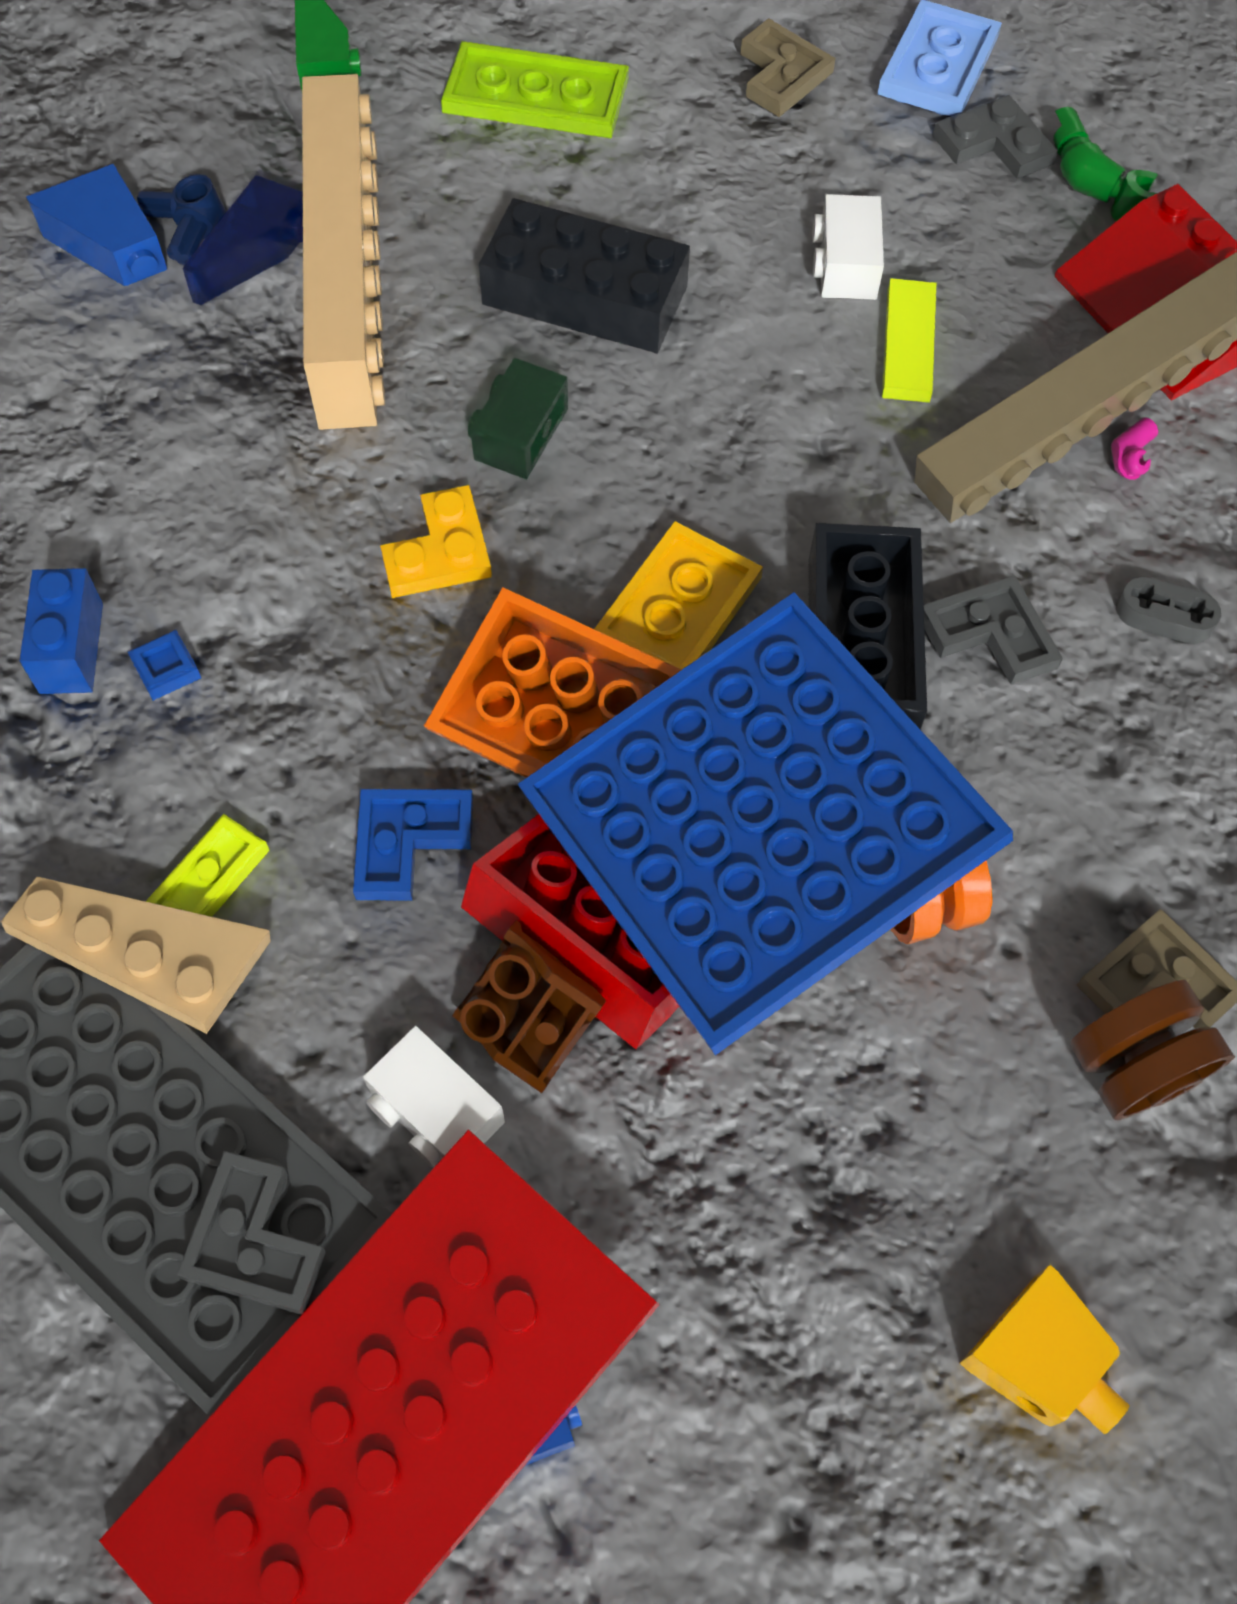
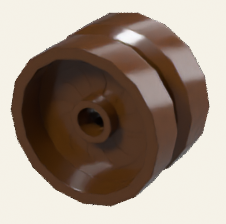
(1151, 1049)

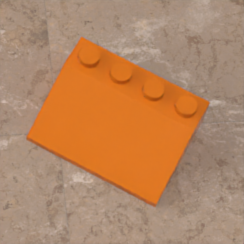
(538, 685)

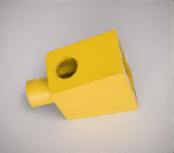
(1050, 1356)

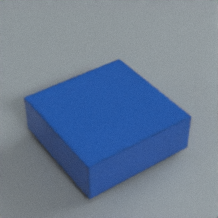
(164, 665)

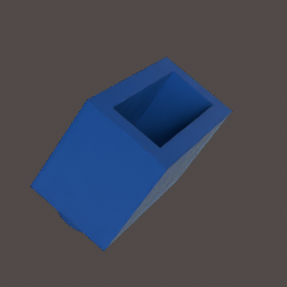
(61, 631)

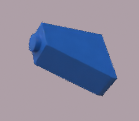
(100, 225)

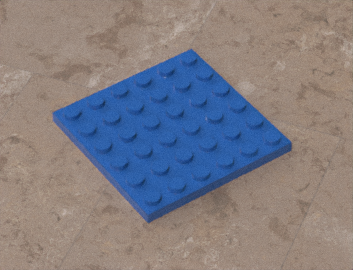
(762, 819)

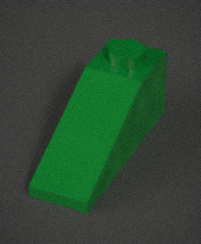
(322, 42)

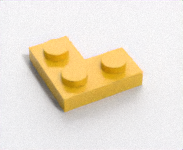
(445, 557)

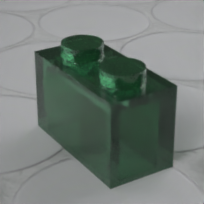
(519, 418)

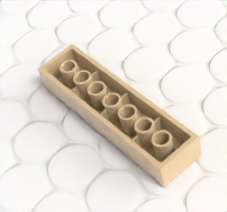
(339, 253)

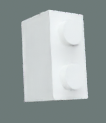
(850, 246)
(430, 1097)

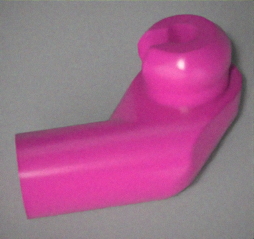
(1128, 450)

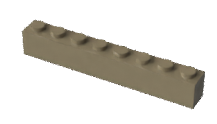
(1081, 395)

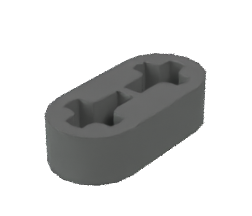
(1168, 610)

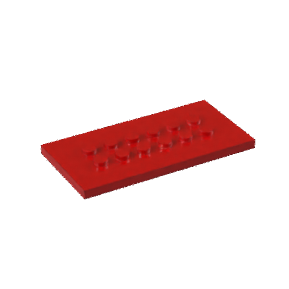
(389, 1404)

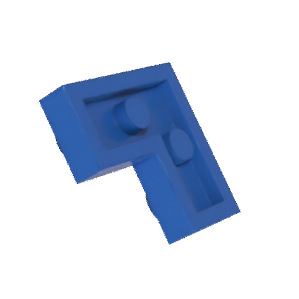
(398, 823)

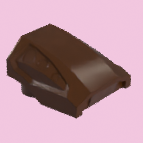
(528, 1009)

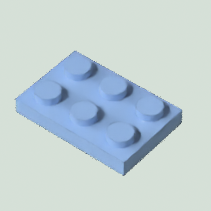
(939, 58)

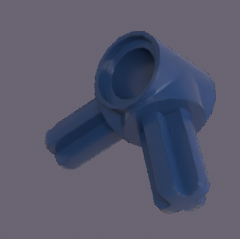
(194, 209)

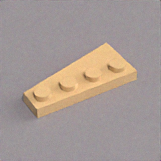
(145, 949)

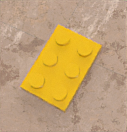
(681, 597)

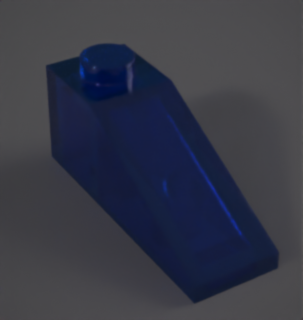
(250, 238)

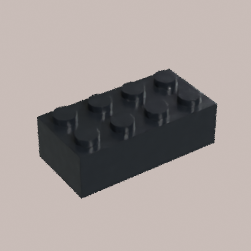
(584, 275)
(871, 599)

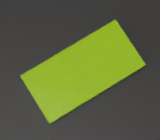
(535, 89)

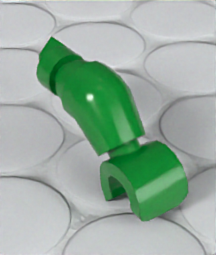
(1095, 173)

